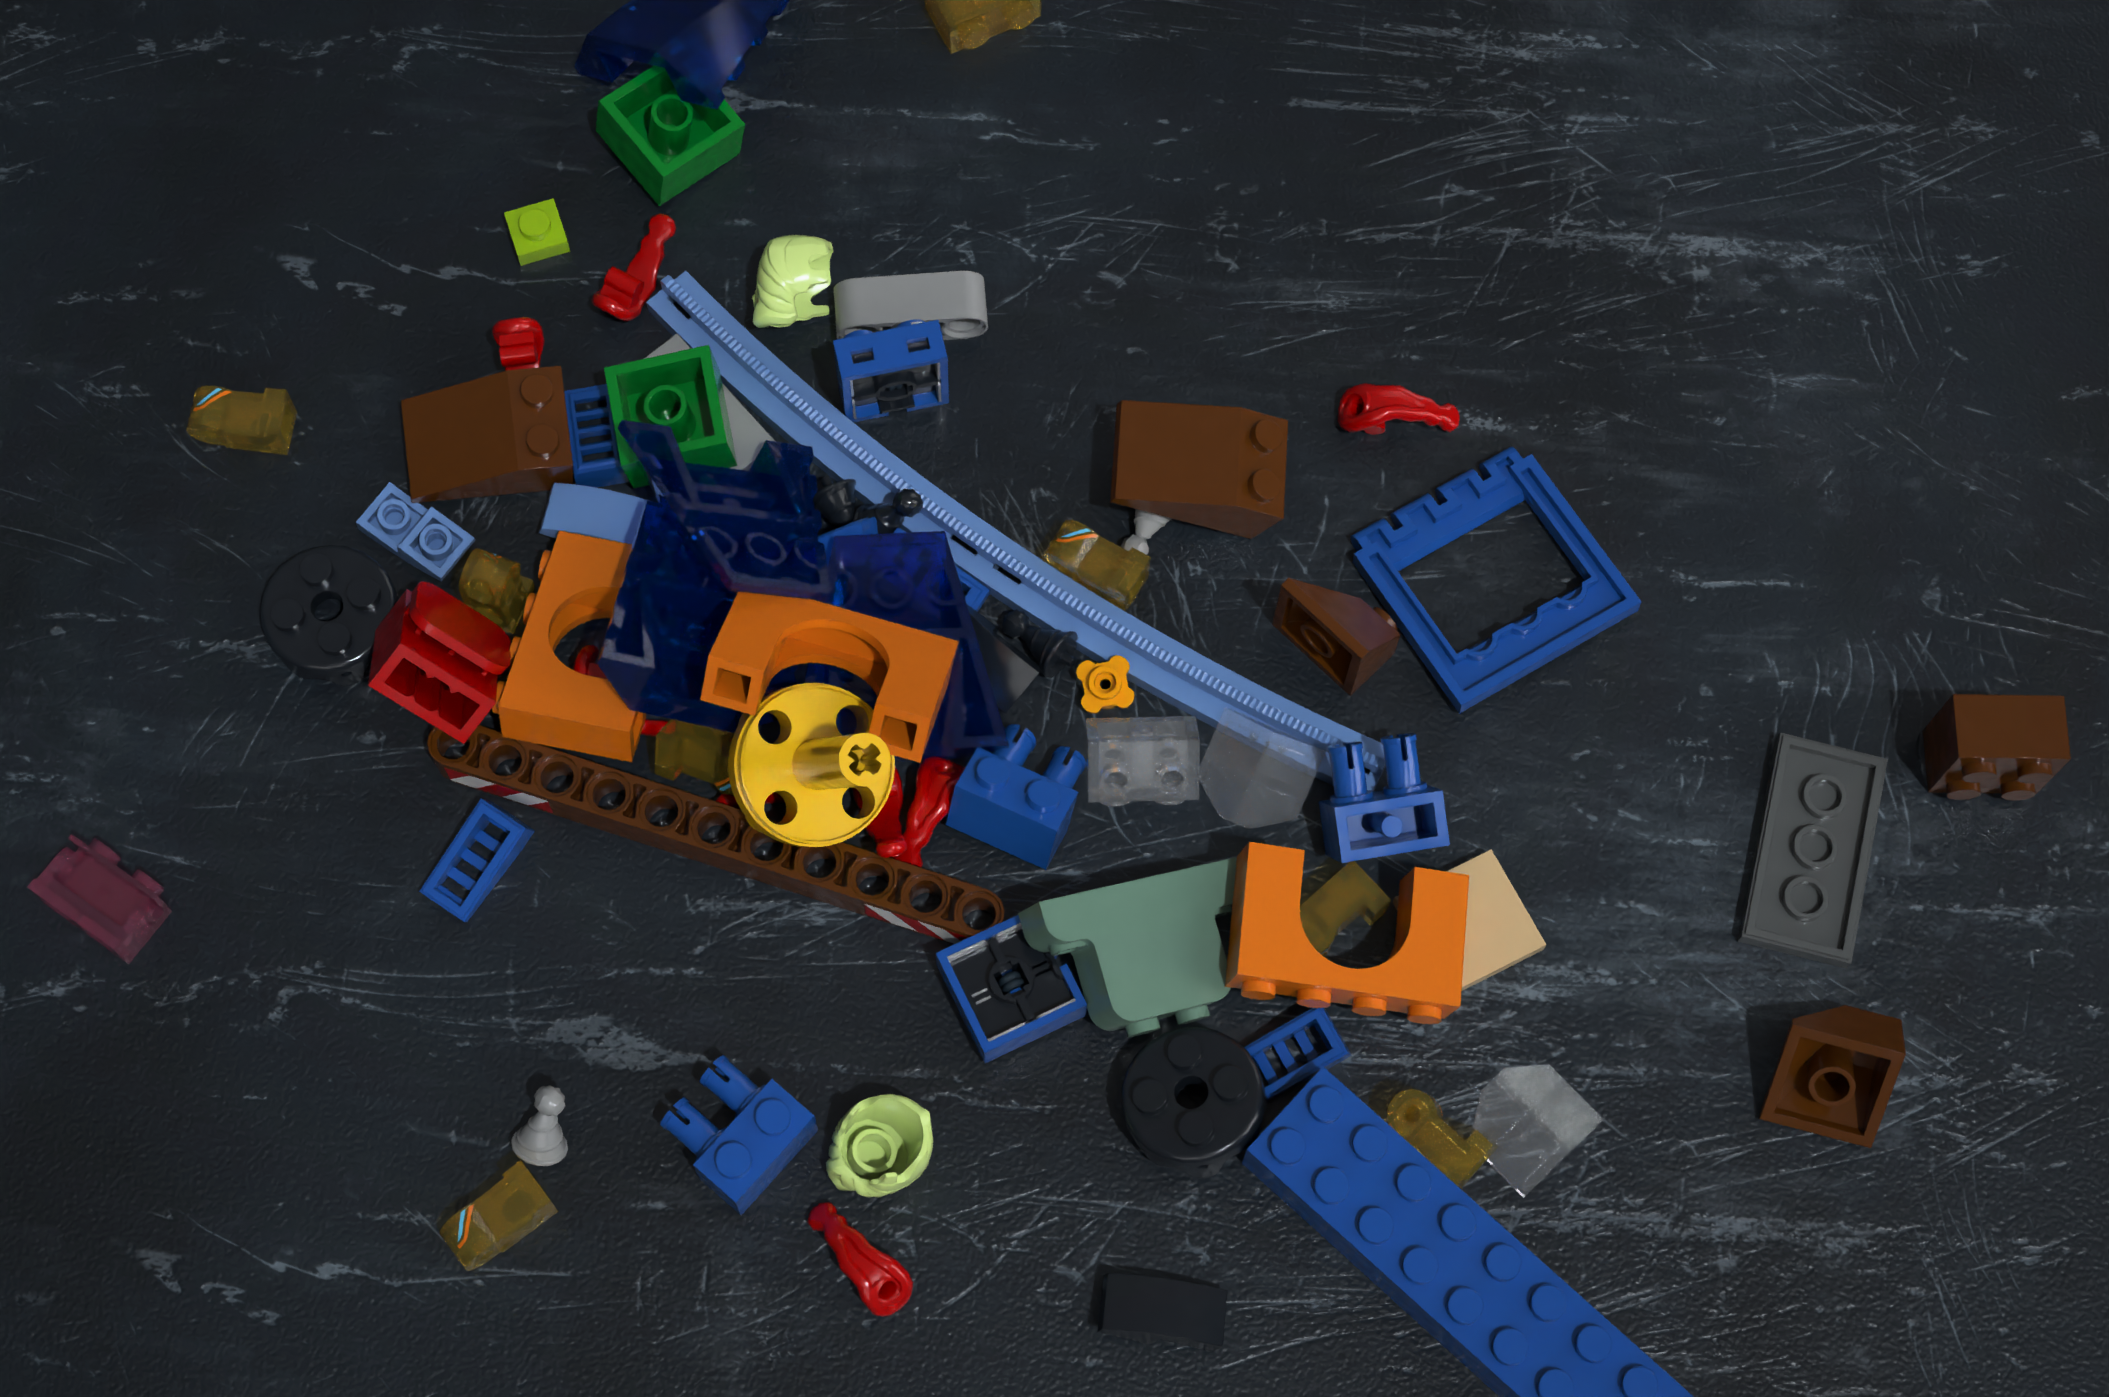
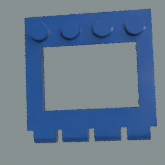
(1521, 645)

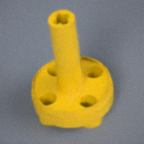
(810, 766)

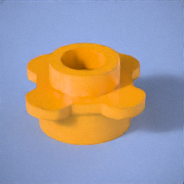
(1116, 695)

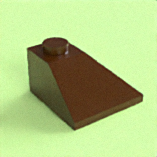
(1336, 631)
(1836, 1074)

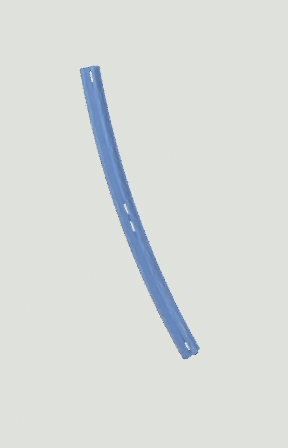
(1044, 594)

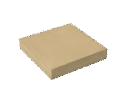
(1496, 922)

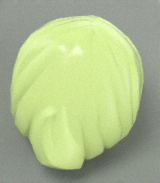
(788, 277)
(880, 1146)

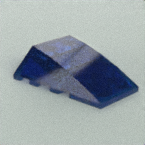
(691, 39)
(742, 525)
(915, 585)
(666, 628)

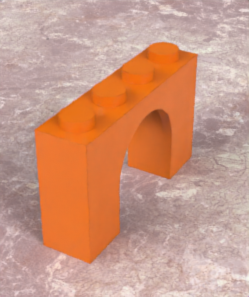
(774, 632)
(543, 696)
(1275, 957)

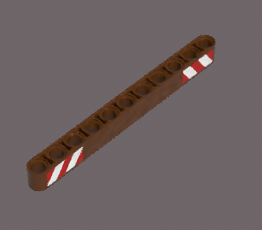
(698, 814)

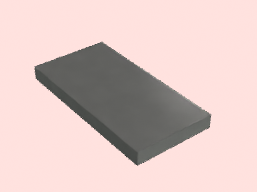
(1813, 850)

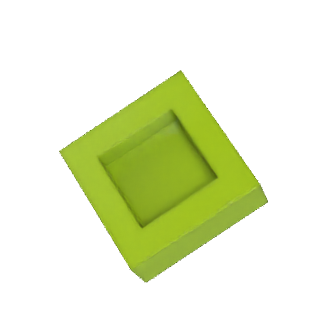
(537, 232)

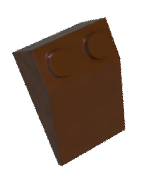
(489, 436)
(1201, 464)

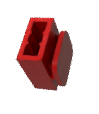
(439, 659)

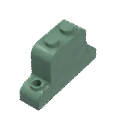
(1142, 945)

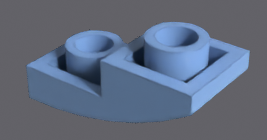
(591, 512)
(414, 533)

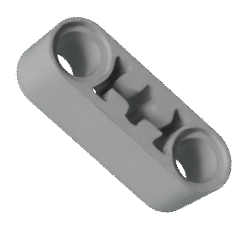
(886, 301)

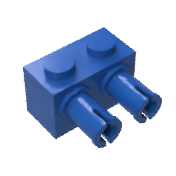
(1013, 805)
(1385, 822)
(756, 1145)

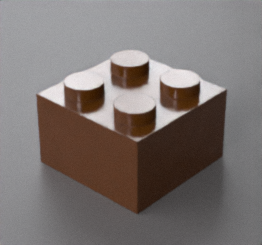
(1996, 745)

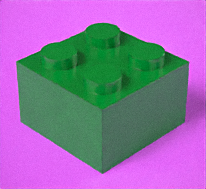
(666, 139)
(675, 392)

